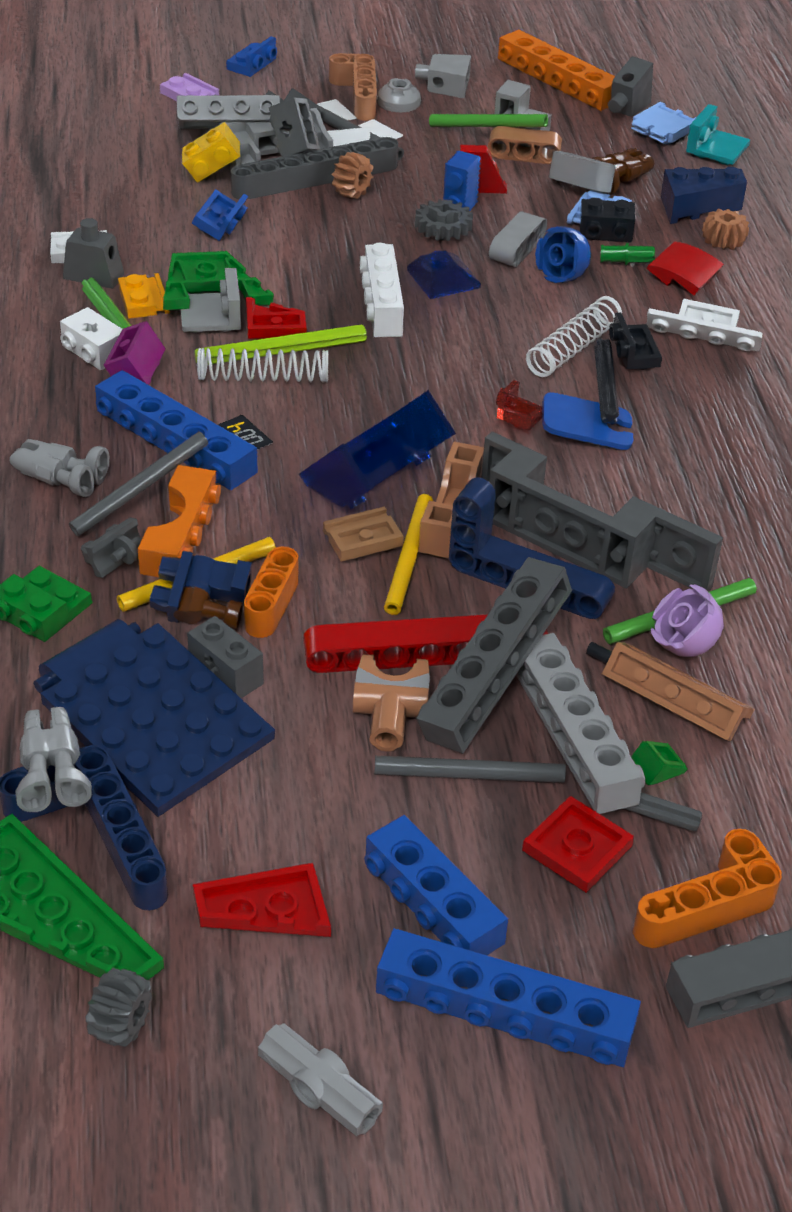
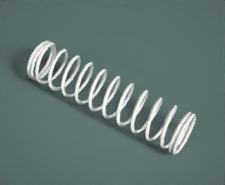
(596, 311)
(202, 363)

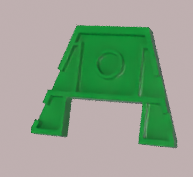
(202, 272)

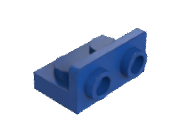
(253, 57)

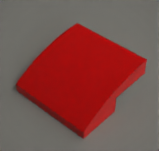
(685, 265)

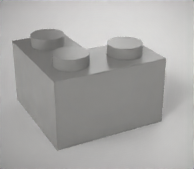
(514, 99)

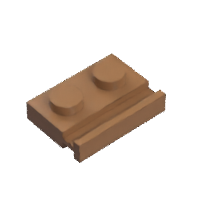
(363, 534)

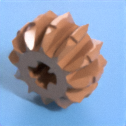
(352, 175)
(725, 229)

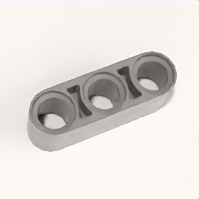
(582, 171)
(517, 239)

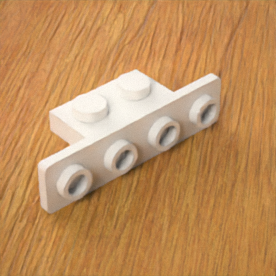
(707, 323)

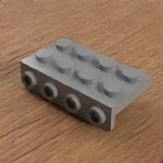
(210, 111)

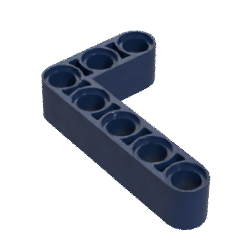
(496, 560)
(115, 820)

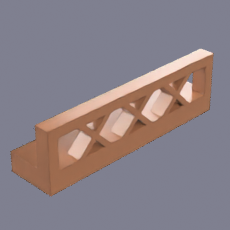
(676, 690)

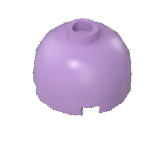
(688, 622)

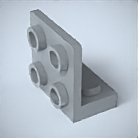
(214, 310)

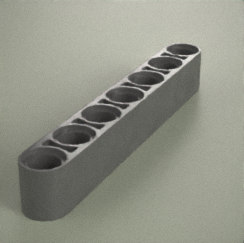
(308, 168)

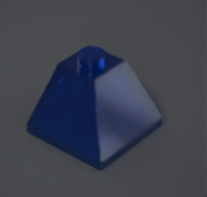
(442, 274)

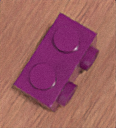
(136, 352)

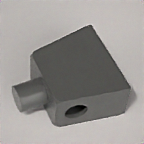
(632, 87)
(92, 255)

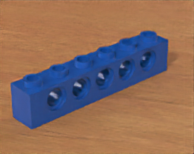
(171, 423)
(526, 988)

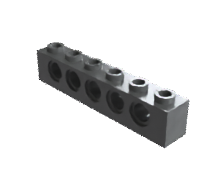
(494, 654)

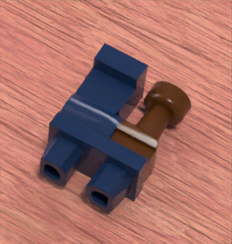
(197, 581)

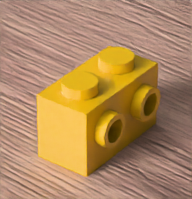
(210, 152)

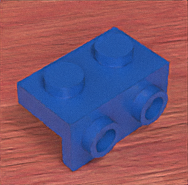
(220, 214)

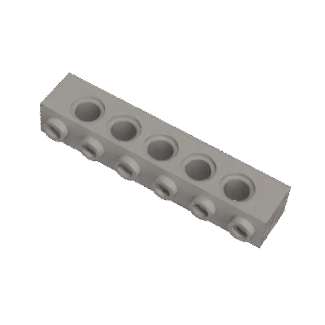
(580, 727)

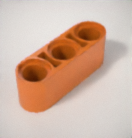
(271, 592)

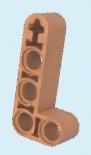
(359, 72)

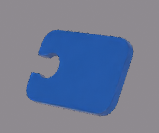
(582, 421)

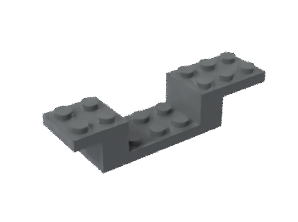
(612, 546)

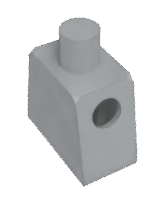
(446, 74)

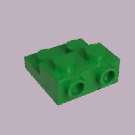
(41, 602)

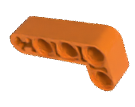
(740, 889)

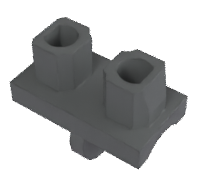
(113, 548)

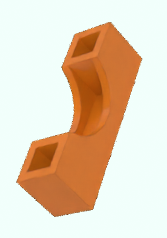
(191, 497)

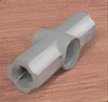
(320, 1079)

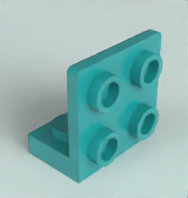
(710, 143)

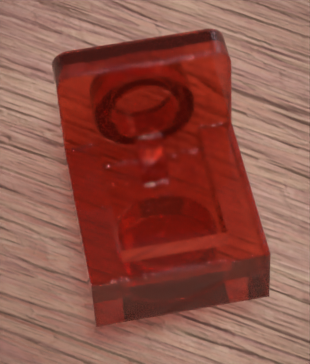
(517, 410)

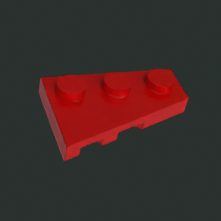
(265, 901)

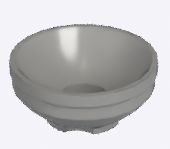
(399, 96)

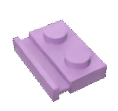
(186, 86)

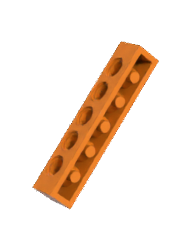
(556, 68)

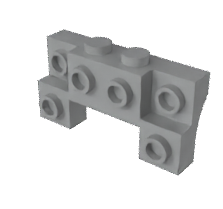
(260, 138)

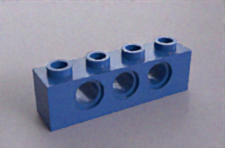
(434, 888)

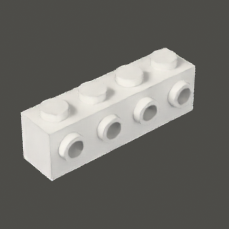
(382, 290)

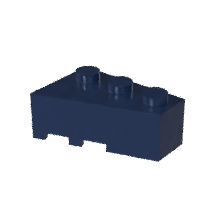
(701, 191)

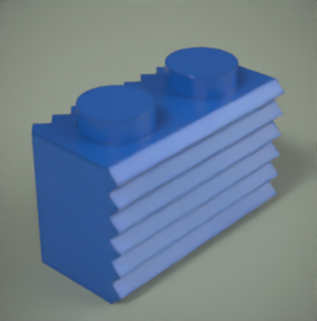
(462, 179)

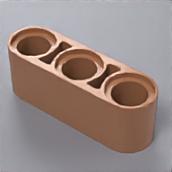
(514, 151)

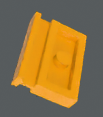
(142, 295)

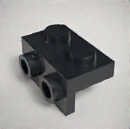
(607, 220)
(634, 344)

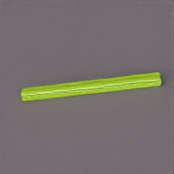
(294, 342)

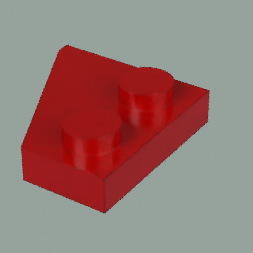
(489, 174)
(273, 321)

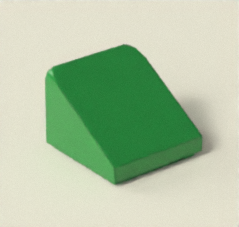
(658, 762)

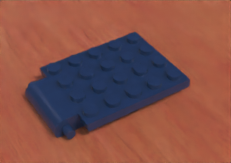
(152, 710)

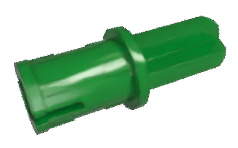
(627, 254)

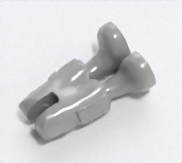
(59, 465)
(49, 747)

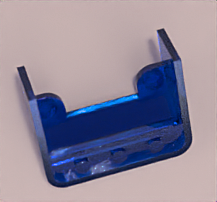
(379, 452)

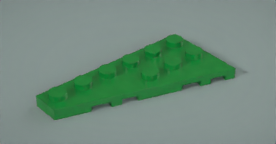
(60, 913)

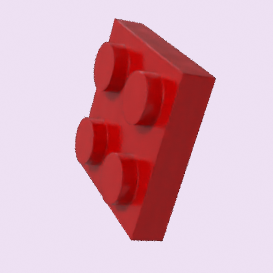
(578, 843)

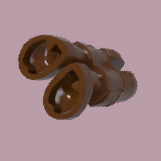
(629, 165)

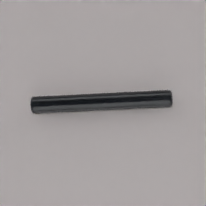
(606, 381)

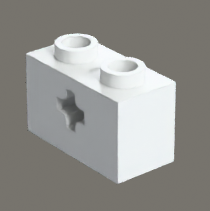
(89, 336)

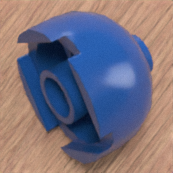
(563, 254)

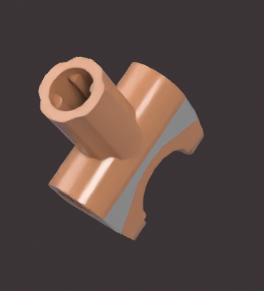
(389, 699)

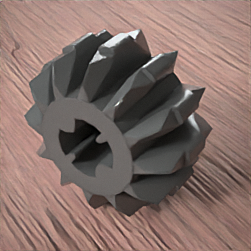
(118, 1007)

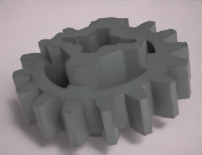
(443, 220)

